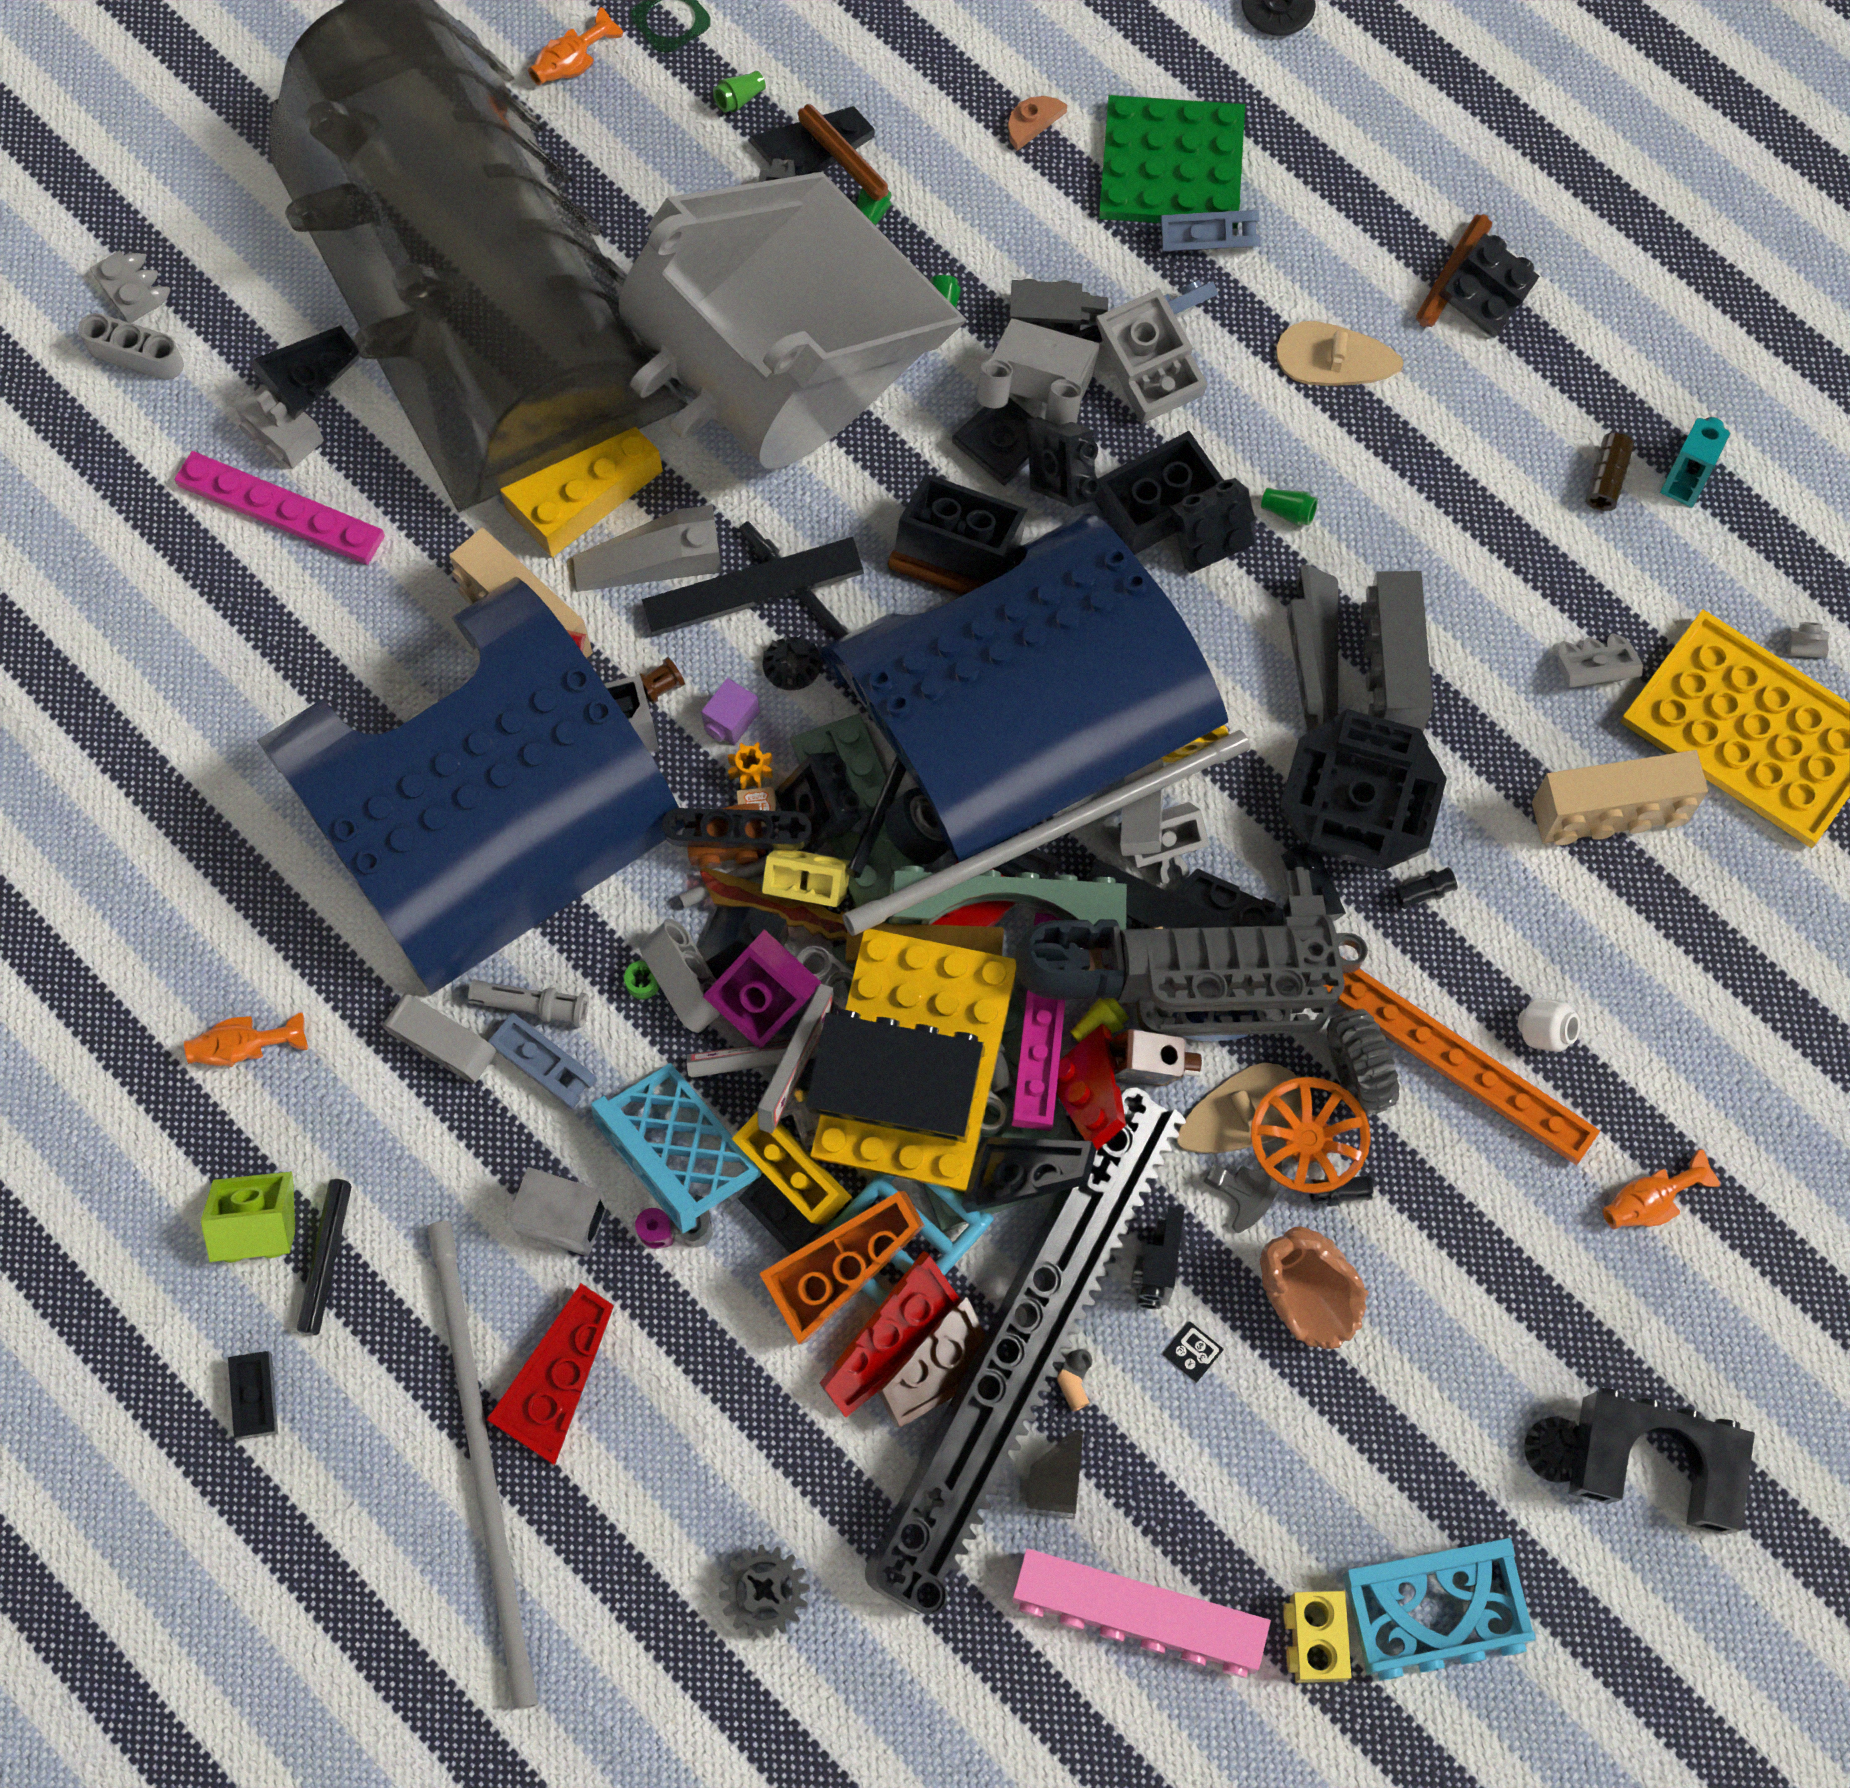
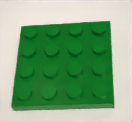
(1170, 158)

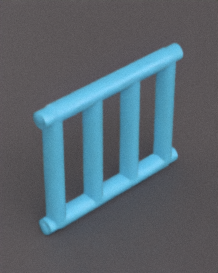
(950, 1250)

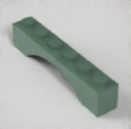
(1060, 897)

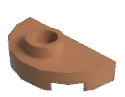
(1032, 118)

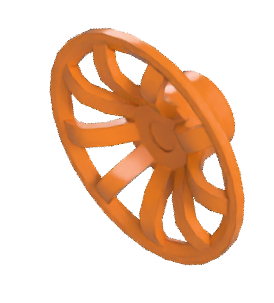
(1309, 1136)

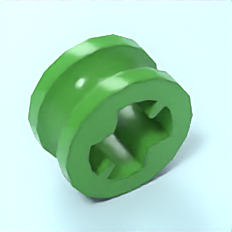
(641, 992)

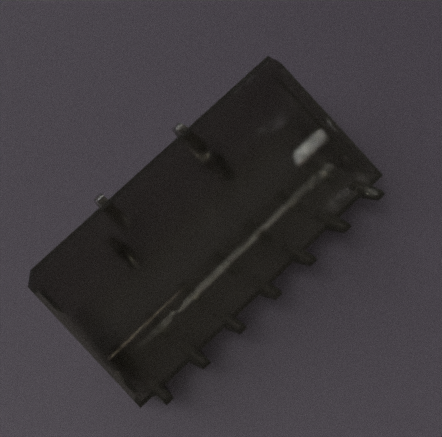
(456, 245)

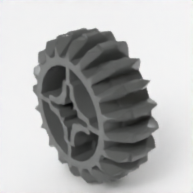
(1363, 1060)

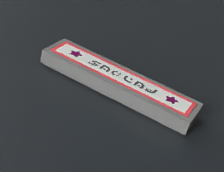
(738, 1058)
(794, 1059)

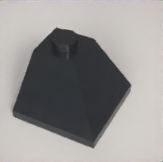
(732, 933)

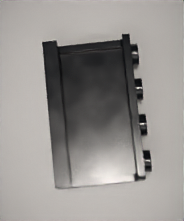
(895, 1075)

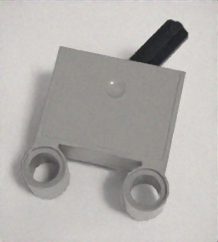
(1042, 367)

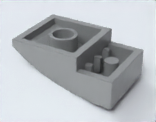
(1151, 355)

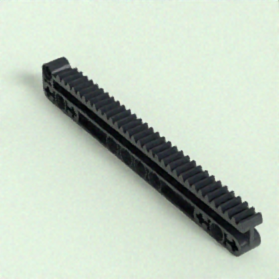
(978, 1431)

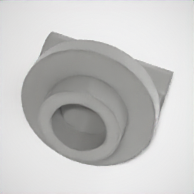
(1808, 640)

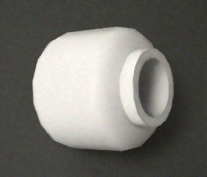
(1549, 1025)

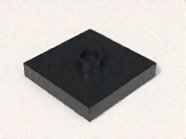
(997, 440)

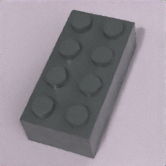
(1397, 648)

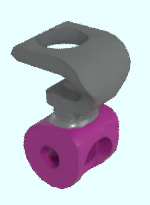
(658, 1230)

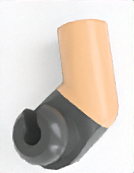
(1071, 1377)

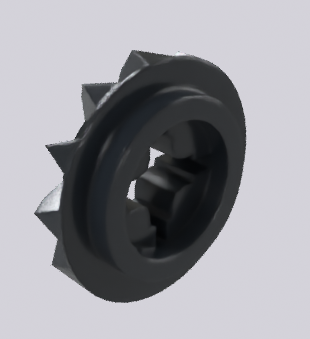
(780, 674)
(1544, 1461)

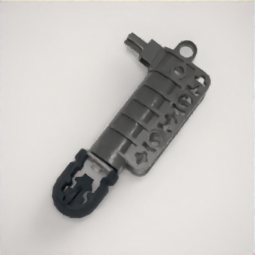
(1201, 968)

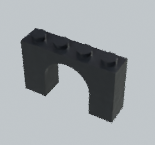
(1716, 1452)

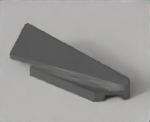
(1315, 644)

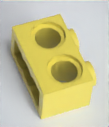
(806, 877)
(1330, 1637)

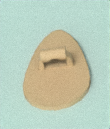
(1334, 355)
(1226, 1114)

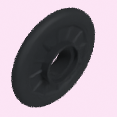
(1279, 21)

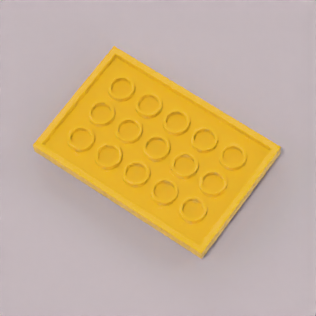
(1755, 726)
(932, 987)

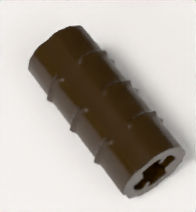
(1609, 471)

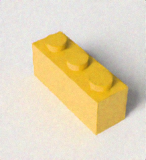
(793, 1170)

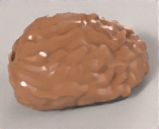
(1313, 1288)

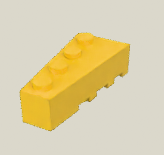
(582, 489)

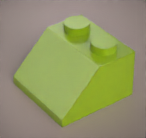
(249, 1217)

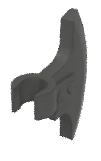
(1249, 1188)

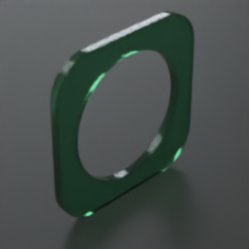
(664, 44)

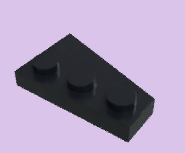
(798, 144)
(306, 368)
(1229, 901)
(1025, 1168)

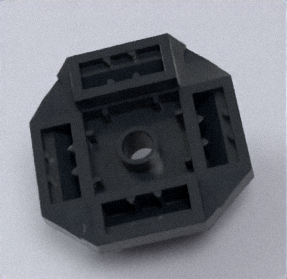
(1369, 758)

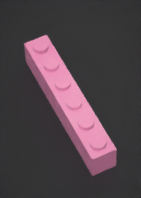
(1141, 1612)

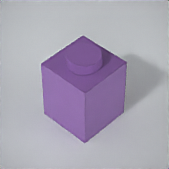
(730, 712)

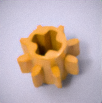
(744, 758)

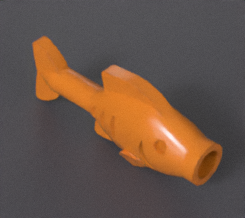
(567, 55)
(237, 1040)
(1651, 1198)

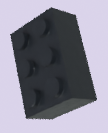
(1140, 492)
(960, 529)

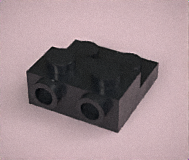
(1489, 283)
(1062, 461)
(1213, 524)
(823, 795)
(1156, 1270)

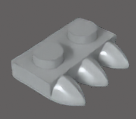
(127, 286)
(1598, 662)

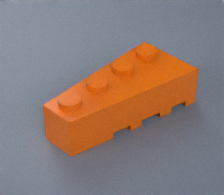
(835, 1267)

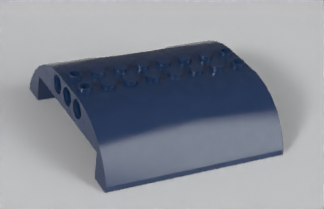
(1033, 685)
(487, 799)

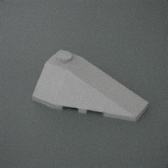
(662, 549)

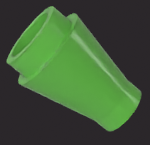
(738, 90)

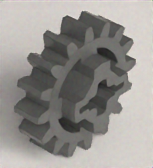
(752, 1607)

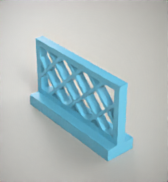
(652, 1169)

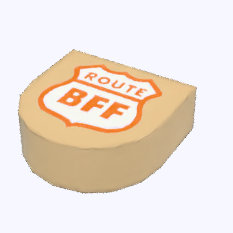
(763, 796)

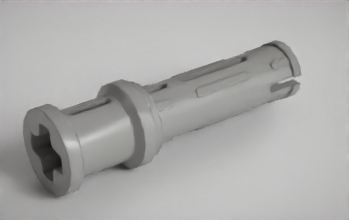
(545, 1003)

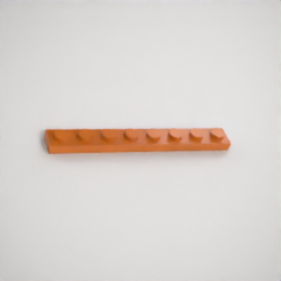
(1469, 1067)

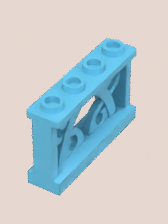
(1477, 1565)

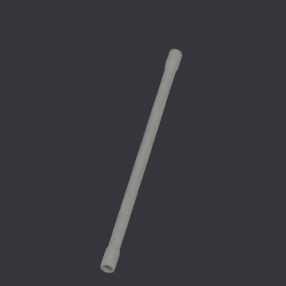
(879, 910)
(519, 1670)

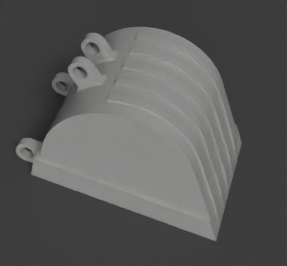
(777, 312)

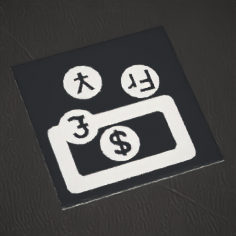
(1193, 1351)

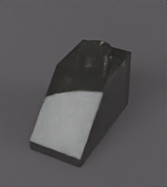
(1054, 1480)

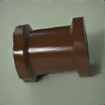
(661, 680)

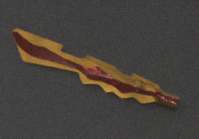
(735, 891)

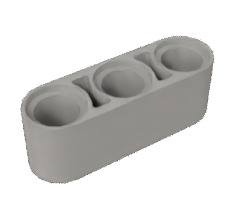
(142, 357)
(680, 973)
(439, 1038)

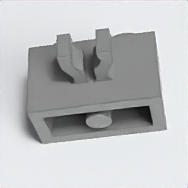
(271, 424)
(1181, 833)

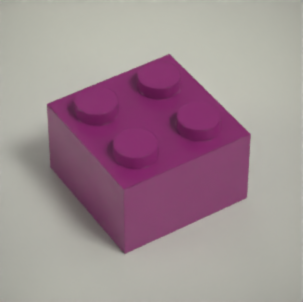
(762, 989)

